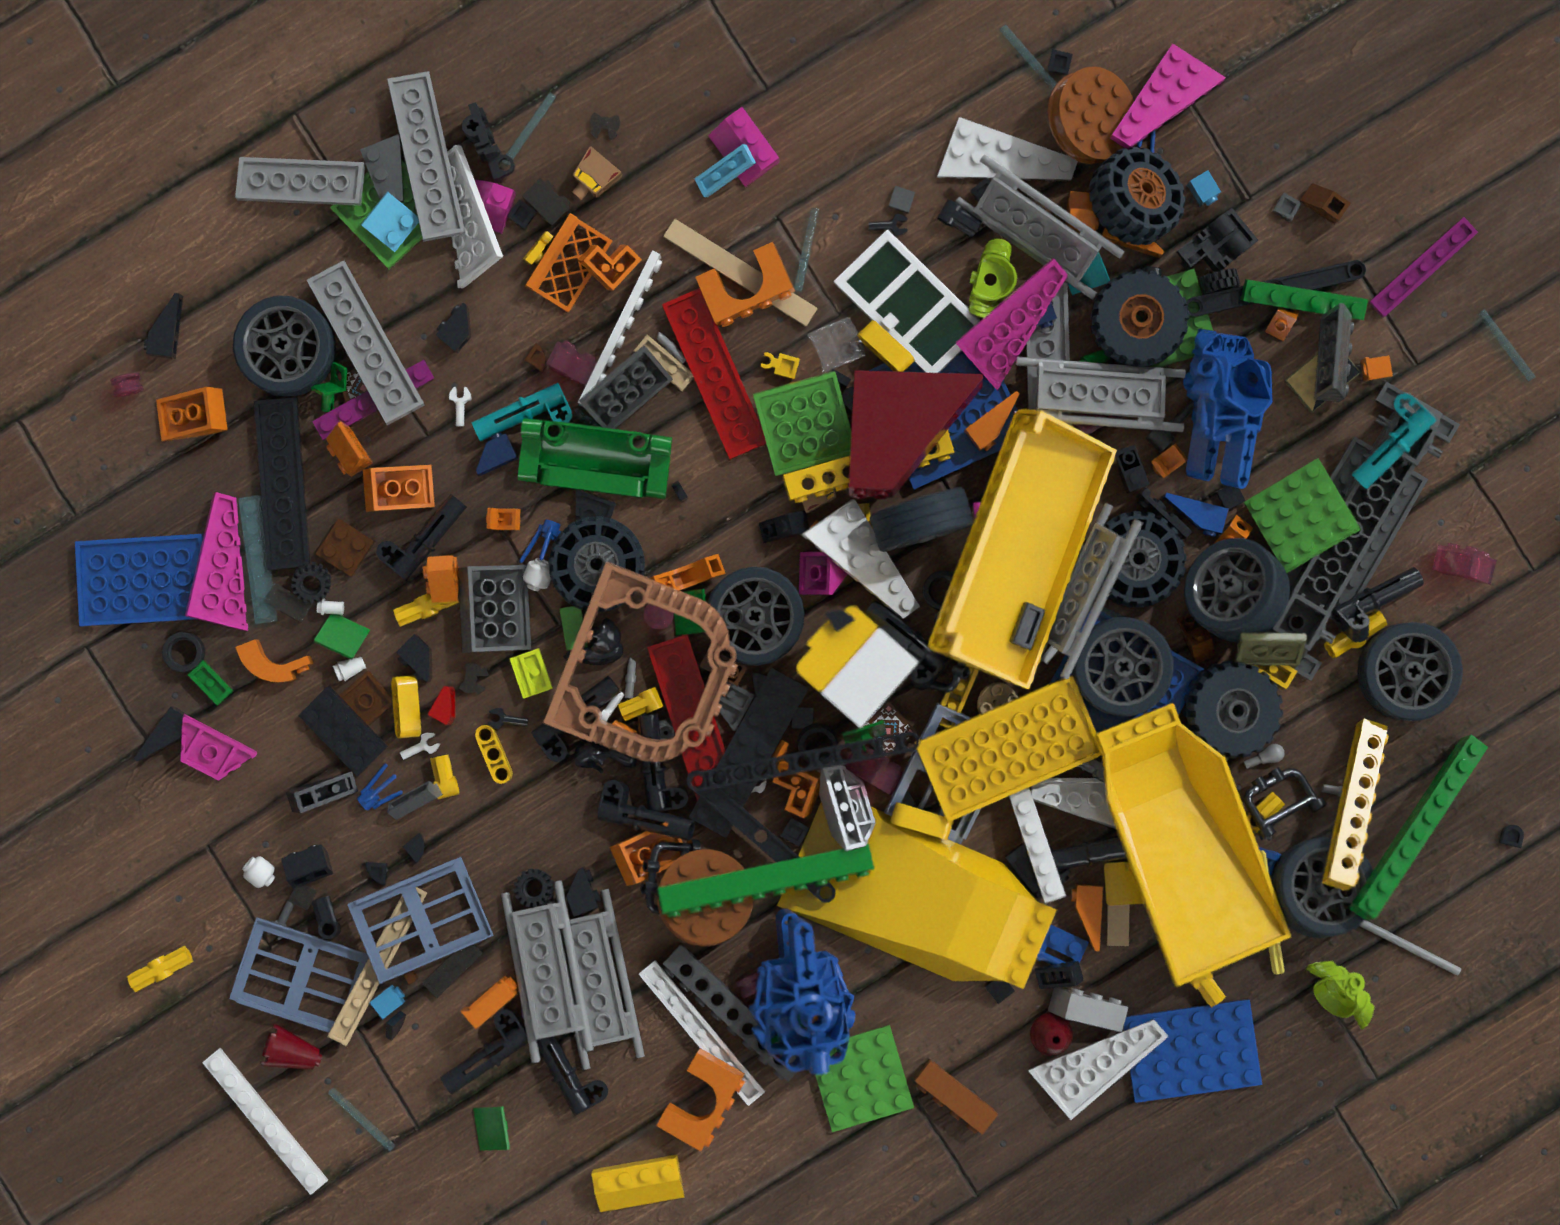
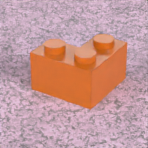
(1081, 208)
(610, 270)
(442, 578)
(804, 789)

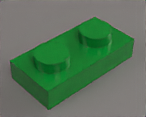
(210, 682)

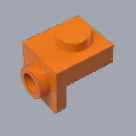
(1168, 461)
(503, 519)

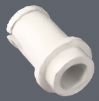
(330, 607)

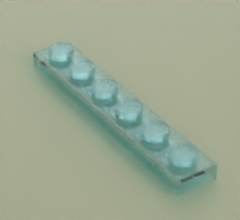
(254, 541)

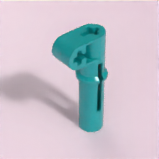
(547, 397)
(1398, 442)

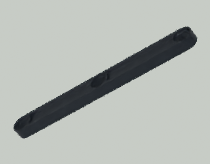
(1311, 280)
(749, 826)

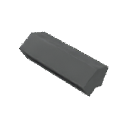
(413, 800)

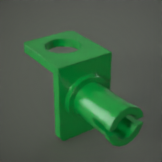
(330, 388)

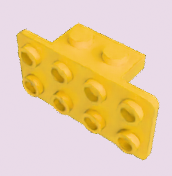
(1121, 885)

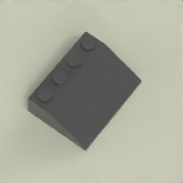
(1333, 355)
(626, 389)
(494, 608)

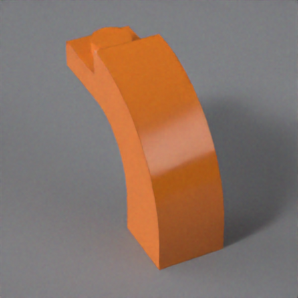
(692, 574)
(258, 664)

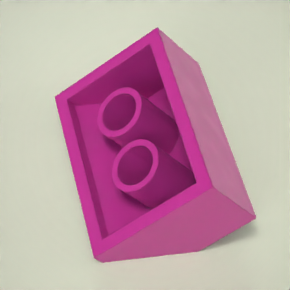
(740, 130)

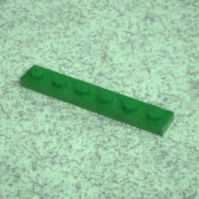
(1301, 298)

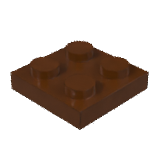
(345, 547)

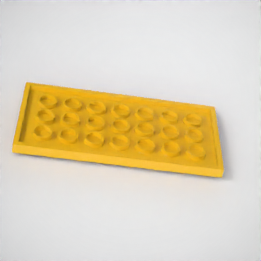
(1009, 748)

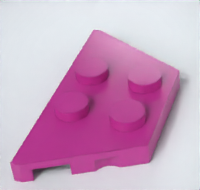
(211, 750)

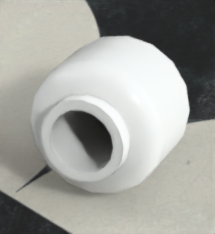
(537, 574)
(258, 872)

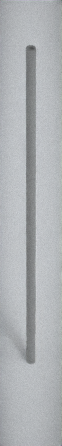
(1402, 943)

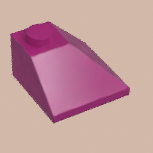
(497, 202)
(819, 574)

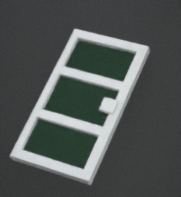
(907, 302)

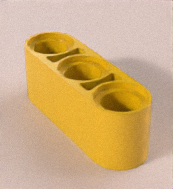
(885, 347)
(406, 706)
(486, 746)
(921, 821)

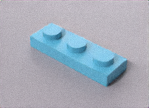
(725, 170)

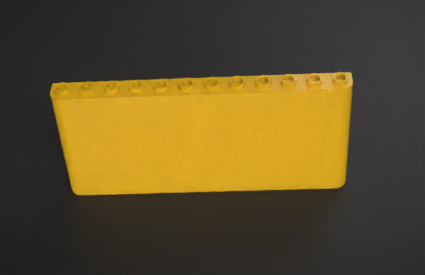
(1022, 544)

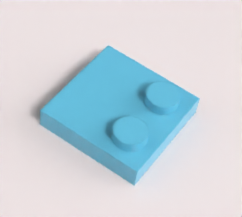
(390, 221)

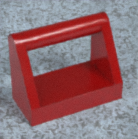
(444, 706)

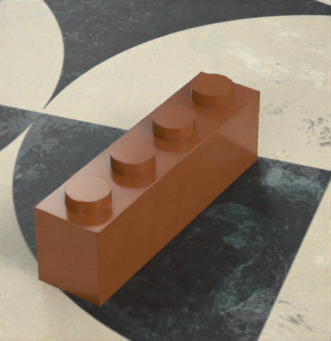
(955, 1096)

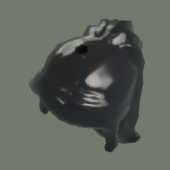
(605, 645)
(590, 753)

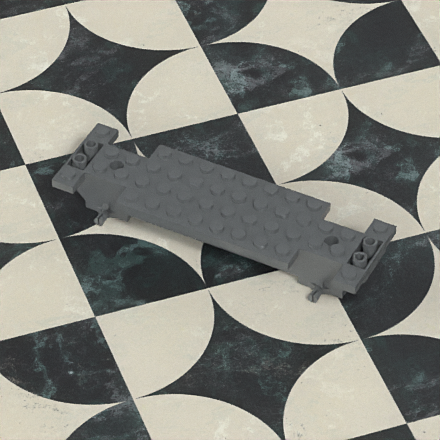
(1379, 511)

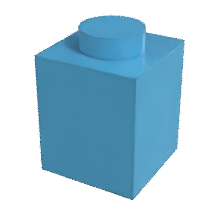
(1204, 189)
(388, 1001)

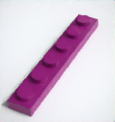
(1423, 267)
(364, 405)

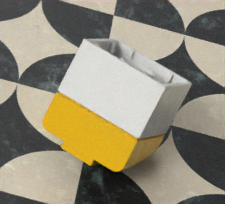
(855, 666)

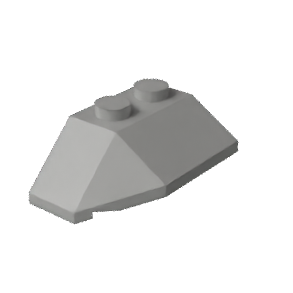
(846, 807)

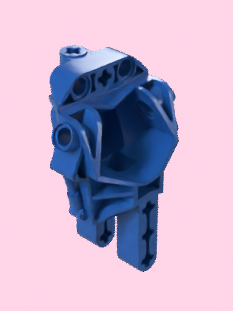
(1229, 405)
(787, 986)

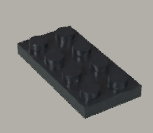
(343, 731)

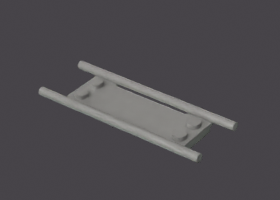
(1035, 229)
(1103, 391)
(1086, 579)
(543, 971)
(599, 981)

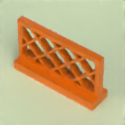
(552, 254)

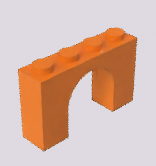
(775, 286)
(698, 1129)

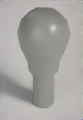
(1272, 754)

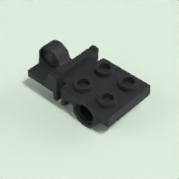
(483, 141)
(1218, 243)

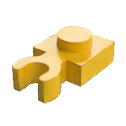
(535, 253)
(784, 366)

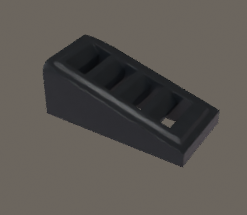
(1071, 970)

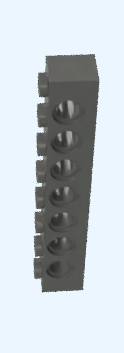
(681, 956)

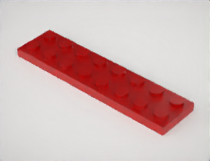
(715, 373)
(682, 692)

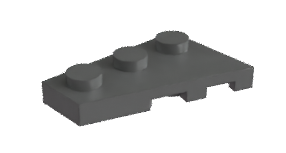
(385, 166)

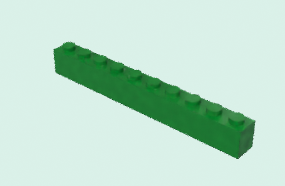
(1418, 828)
(764, 879)

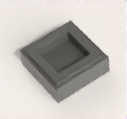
(901, 199)
(1287, 207)

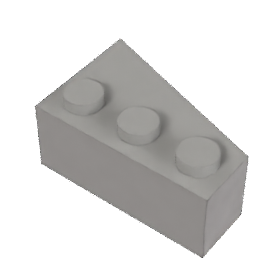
(1088, 1008)

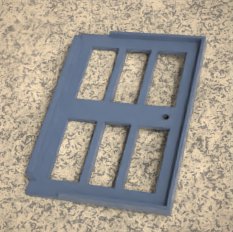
(966, 821)
(420, 920)
(301, 975)

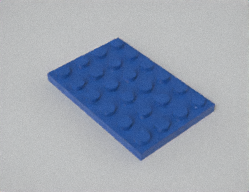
(135, 579)
(1202, 1053)

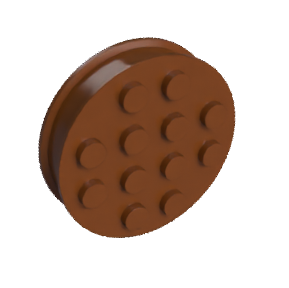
(1086, 112)
(709, 925)

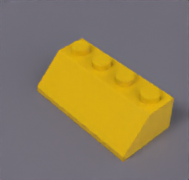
(637, 1183)

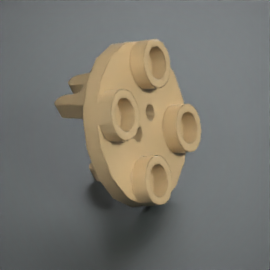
(996, 691)

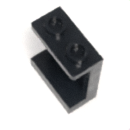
(1022, 865)

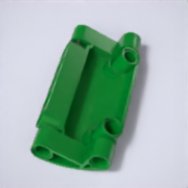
(594, 459)

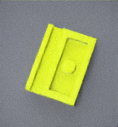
(531, 673)

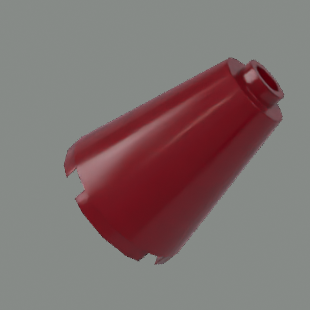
(1047, 1027)
(289, 1051)

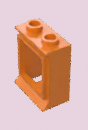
(491, 1001)

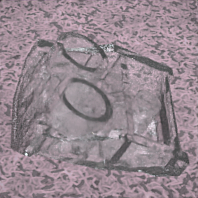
(837, 344)

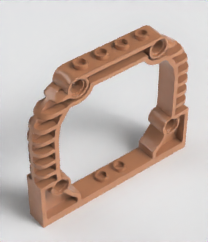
(568, 708)

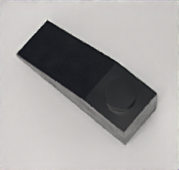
(164, 334)
(164, 735)
(321, 792)

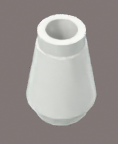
(348, 668)

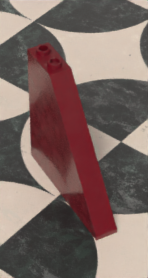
(899, 423)

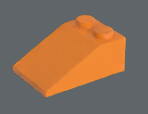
(192, 414)
(347, 449)
(398, 488)
(634, 850)

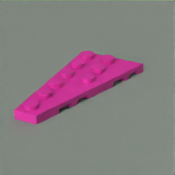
(1170, 90)
(1007, 328)
(218, 577)

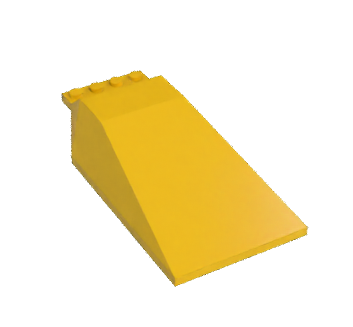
(1188, 845)
(930, 904)

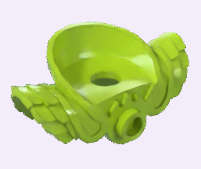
(993, 261)
(1342, 992)

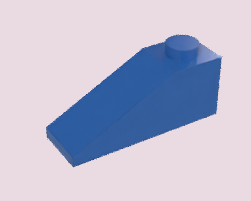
(1200, 514)

